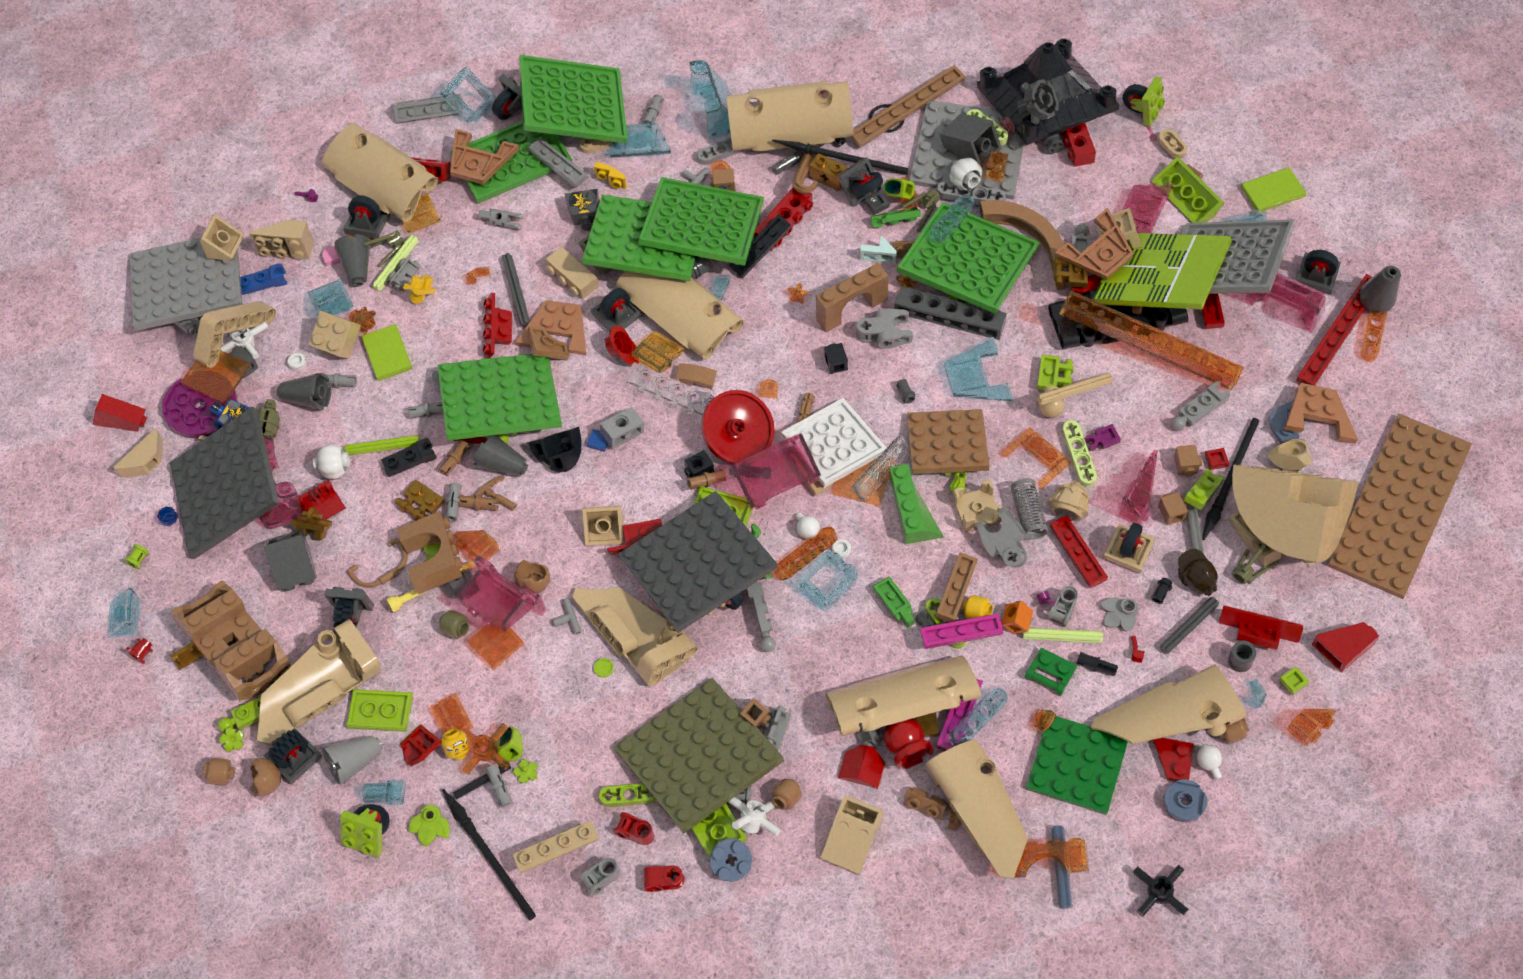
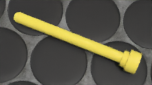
(396, 602)

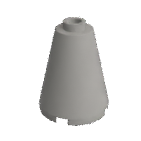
(351, 756)

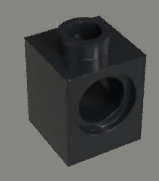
(836, 358)
(700, 459)

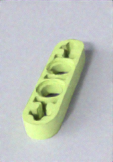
(1076, 454)

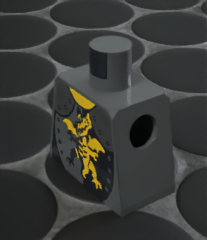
(583, 207)

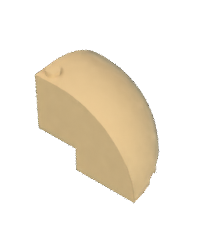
(1294, 510)

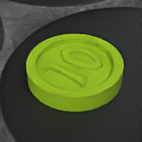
(603, 667)

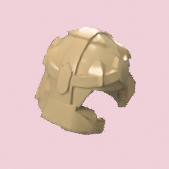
(1070, 497)

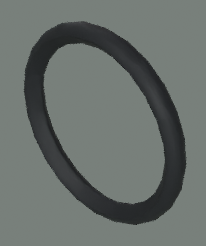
(882, 106)

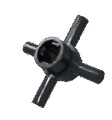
(1155, 896)

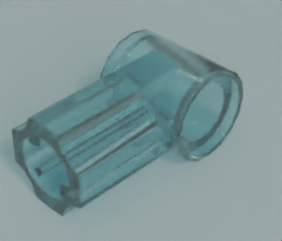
(389, 792)

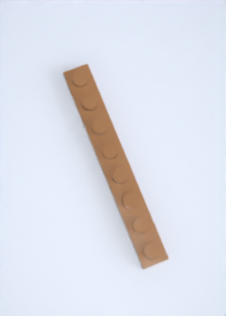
(907, 106)

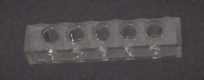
(651, 389)

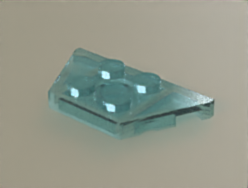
(642, 140)

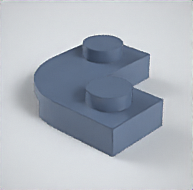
(1277, 423)

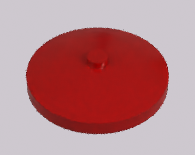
(737, 426)

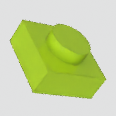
(1294, 680)

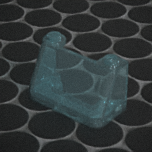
(713, 86)

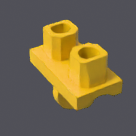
(419, 287)

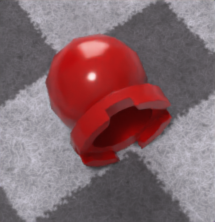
(907, 743)

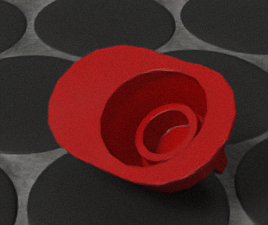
(620, 345)

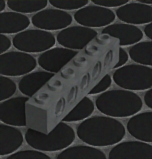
(920, 304)

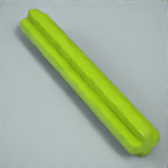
(381, 445)

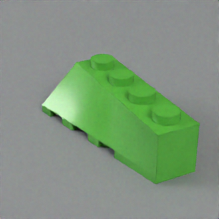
(913, 513)

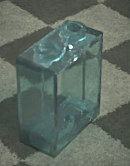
(458, 104)
(814, 593)

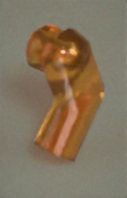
(477, 272)

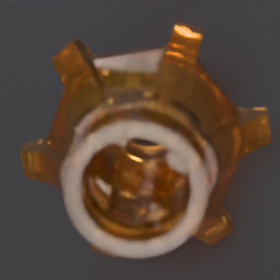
(363, 317)

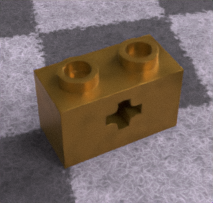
(826, 171)

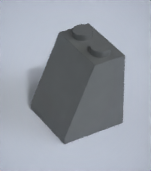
(971, 138)
(290, 560)

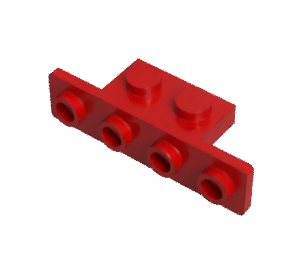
(497, 326)
(635, 532)
(1260, 628)

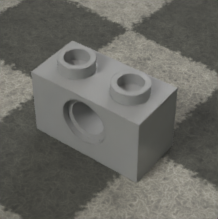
(631, 427)

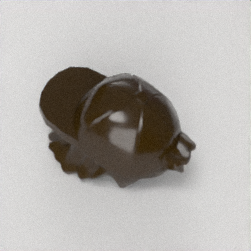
(1197, 572)

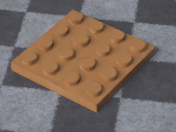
(947, 441)

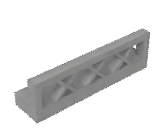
(423, 109)

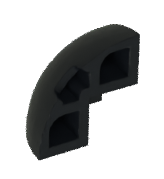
(558, 450)

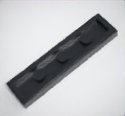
(763, 244)

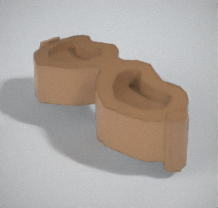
(954, 822)

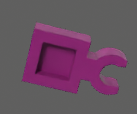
(1104, 436)

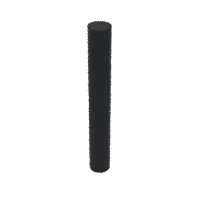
(475, 784)

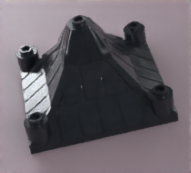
(1077, 92)

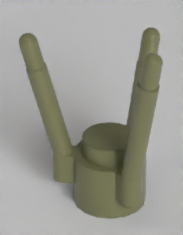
(929, 201)
(393, 240)
(1244, 572)

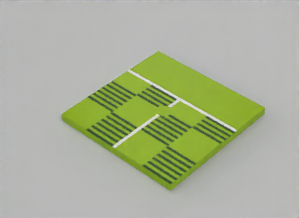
(1166, 272)

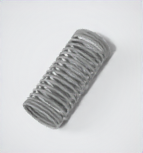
(1024, 492)

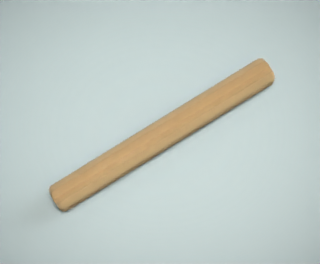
(1074, 388)

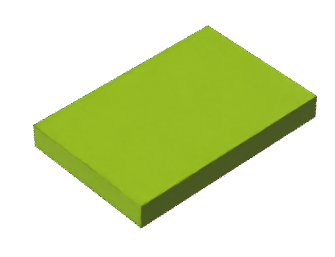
(1273, 189)
(387, 352)
(736, 503)
(379, 710)

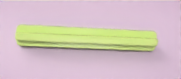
(393, 265)
(1063, 635)

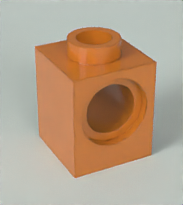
(1017, 617)

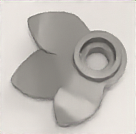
(1118, 615)

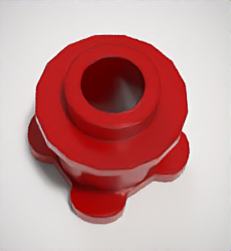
(140, 649)

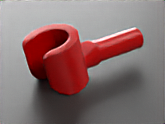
(1137, 655)

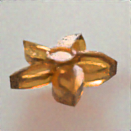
(905, 281)
(798, 293)

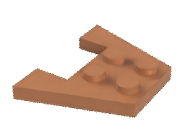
(477, 164)
(1105, 254)
(559, 320)
(1322, 406)

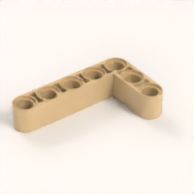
(226, 320)

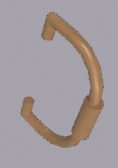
(386, 577)

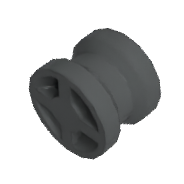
(1053, 144)

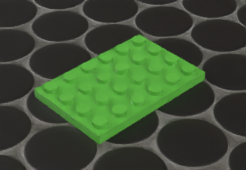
(520, 167)

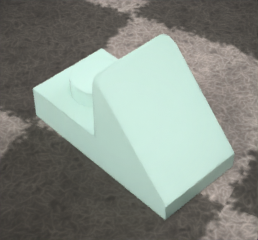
(883, 253)

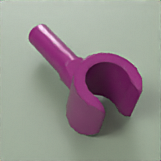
(311, 195)
(1044, 598)

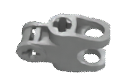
(883, 329)
(1006, 540)

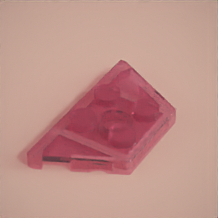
(1147, 204)

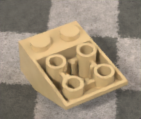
(284, 240)
(852, 834)

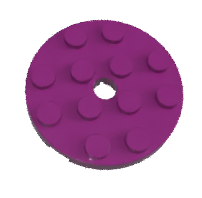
(184, 417)

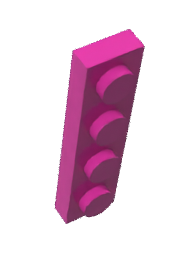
(961, 631)
(954, 717)

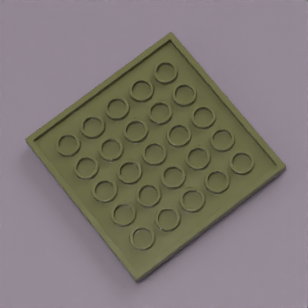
(698, 755)

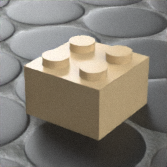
(334, 334)

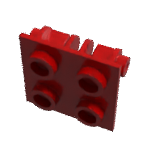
(323, 498)

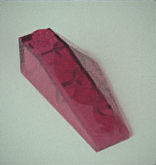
(1138, 496)

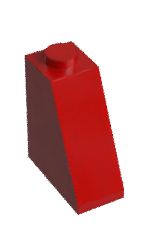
(118, 414)
(1345, 644)

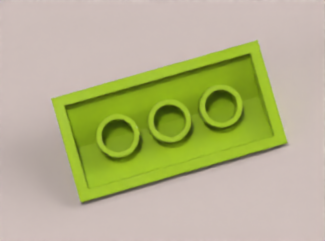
(1189, 192)
(717, 827)

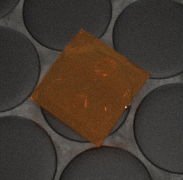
(495, 645)

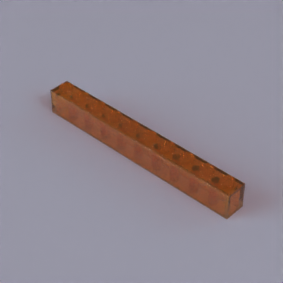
(1151, 340)

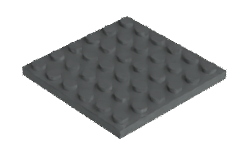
(223, 483)
(697, 561)

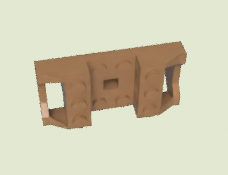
(219, 620)

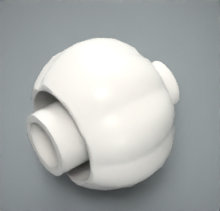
(966, 172)
(331, 461)

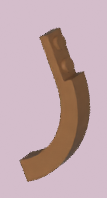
(1027, 220)

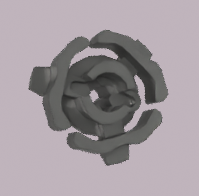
(1036, 101)

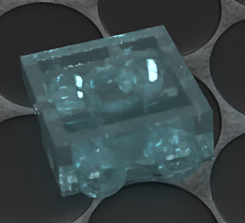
(331, 298)

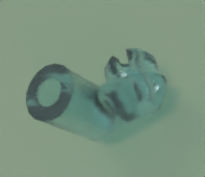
(1259, 694)

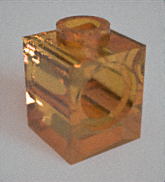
(997, 165)

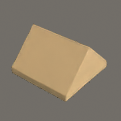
(220, 239)
(603, 525)

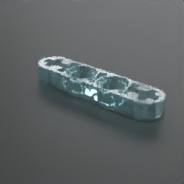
(949, 216)
(979, 718)

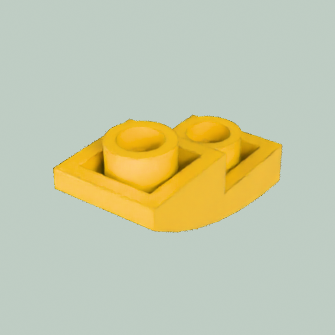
(615, 177)

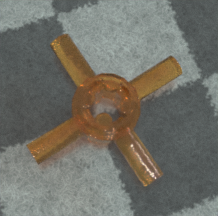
(490, 752)

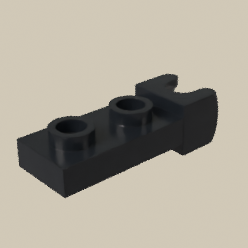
(409, 457)

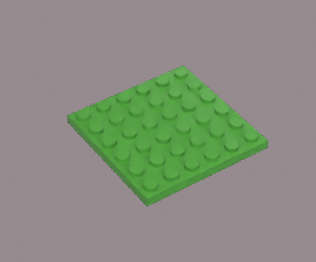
(572, 99)
(702, 221)
(616, 239)
(973, 263)
(498, 396)

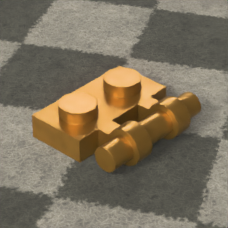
(1075, 276)
(423, 497)

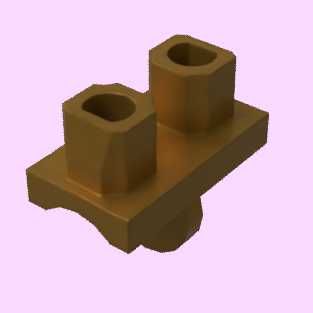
(312, 521)

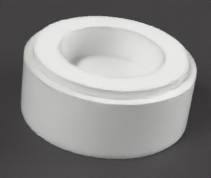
(297, 361)
(842, 547)

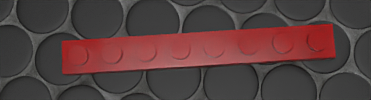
(1333, 338)

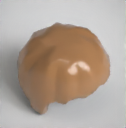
(532, 576)
(265, 777)

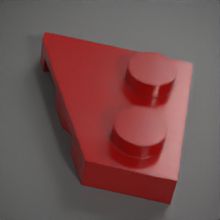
(1174, 757)

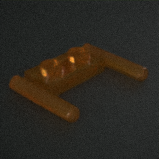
(1042, 451)

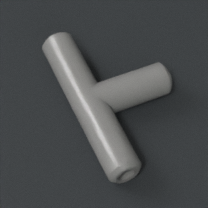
(696, 179)
(569, 617)

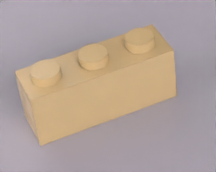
(571, 273)

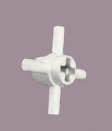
(245, 338)
(753, 816)

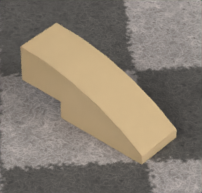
(1268, 554)

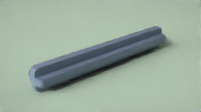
(1062, 875)

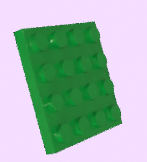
(1077, 765)

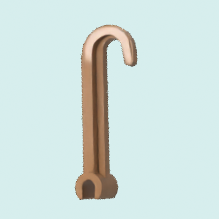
(801, 174)

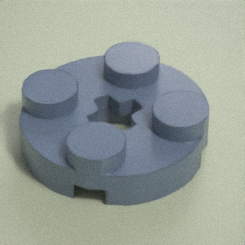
(1188, 812)
(720, 853)

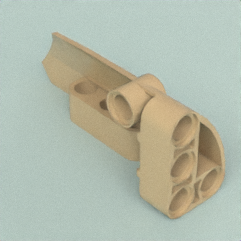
(636, 632)
(316, 681)
(1176, 708)
(981, 804)

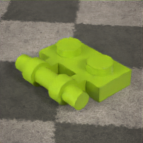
(1049, 370)

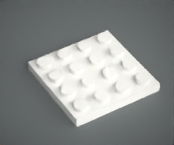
(837, 441)

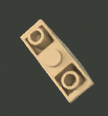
(142, 457)

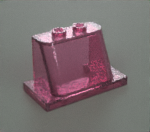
(497, 598)

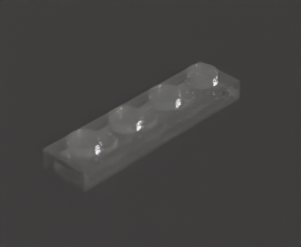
(880, 469)

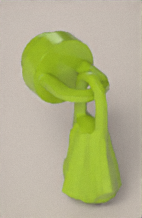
(958, 482)

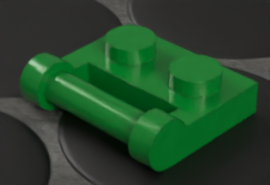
(1053, 666)

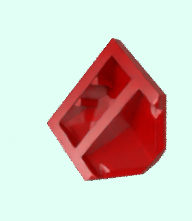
(419, 745)
(862, 766)

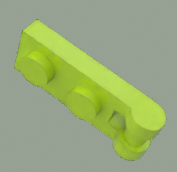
(1203, 489)

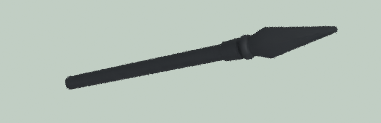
(838, 155)
(1214, 514)
(461, 816)

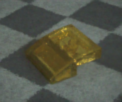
(424, 215)
(657, 351)

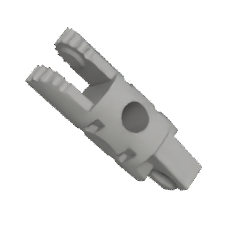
(493, 217)

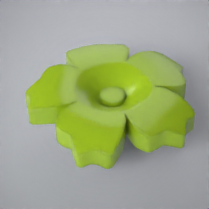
(232, 739)
(526, 771)

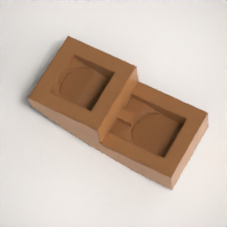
(694, 374)

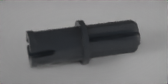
(1097, 664)

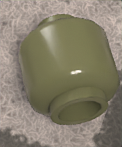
(454, 624)

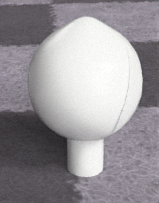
(807, 526)
(1210, 759)

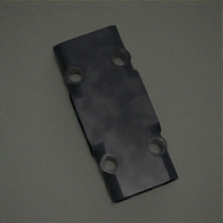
(1075, 334)

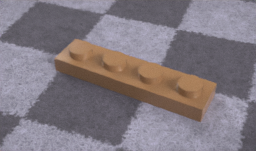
(956, 587)

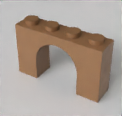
(869, 282)
(444, 565)

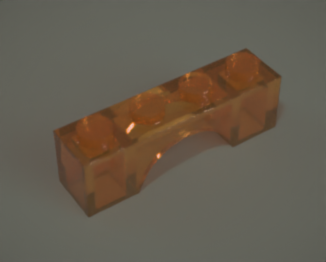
(1070, 853)

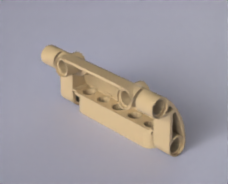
(790, 115)
(378, 171)
(682, 310)
(903, 695)

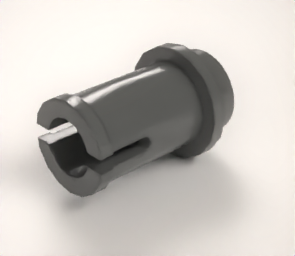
(908, 395)

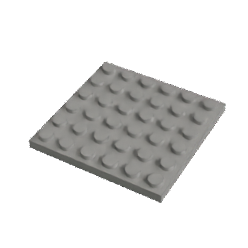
(934, 162)
(1252, 256)
(181, 284)

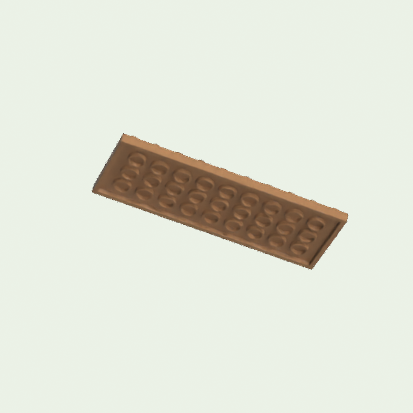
(1400, 506)

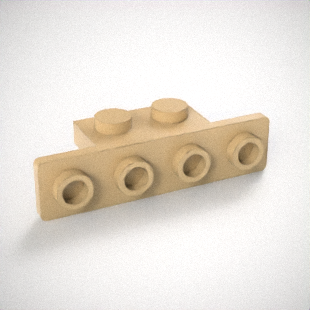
(556, 846)

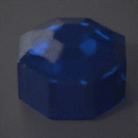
(167, 516)

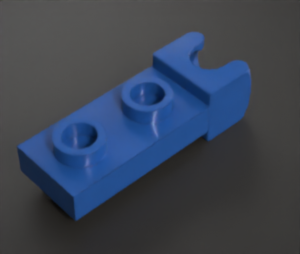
(264, 279)

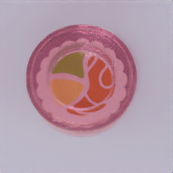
(1007, 124)

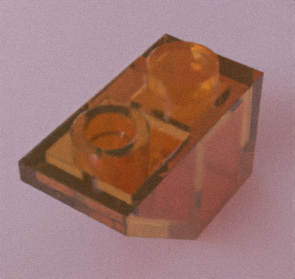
(476, 544)
(1309, 723)

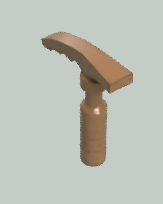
(489, 492)

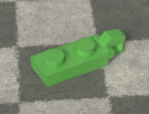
(894, 216)
(894, 601)

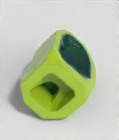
(899, 188)
(510, 744)

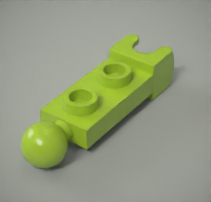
(242, 716)

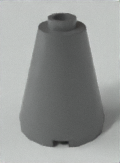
(353, 257)
(1381, 290)
(306, 391)
(500, 457)

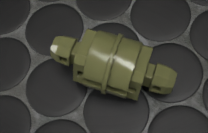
(271, 425)

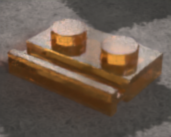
(451, 714)

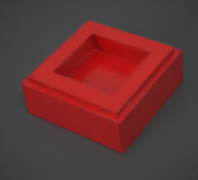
(1216, 459)

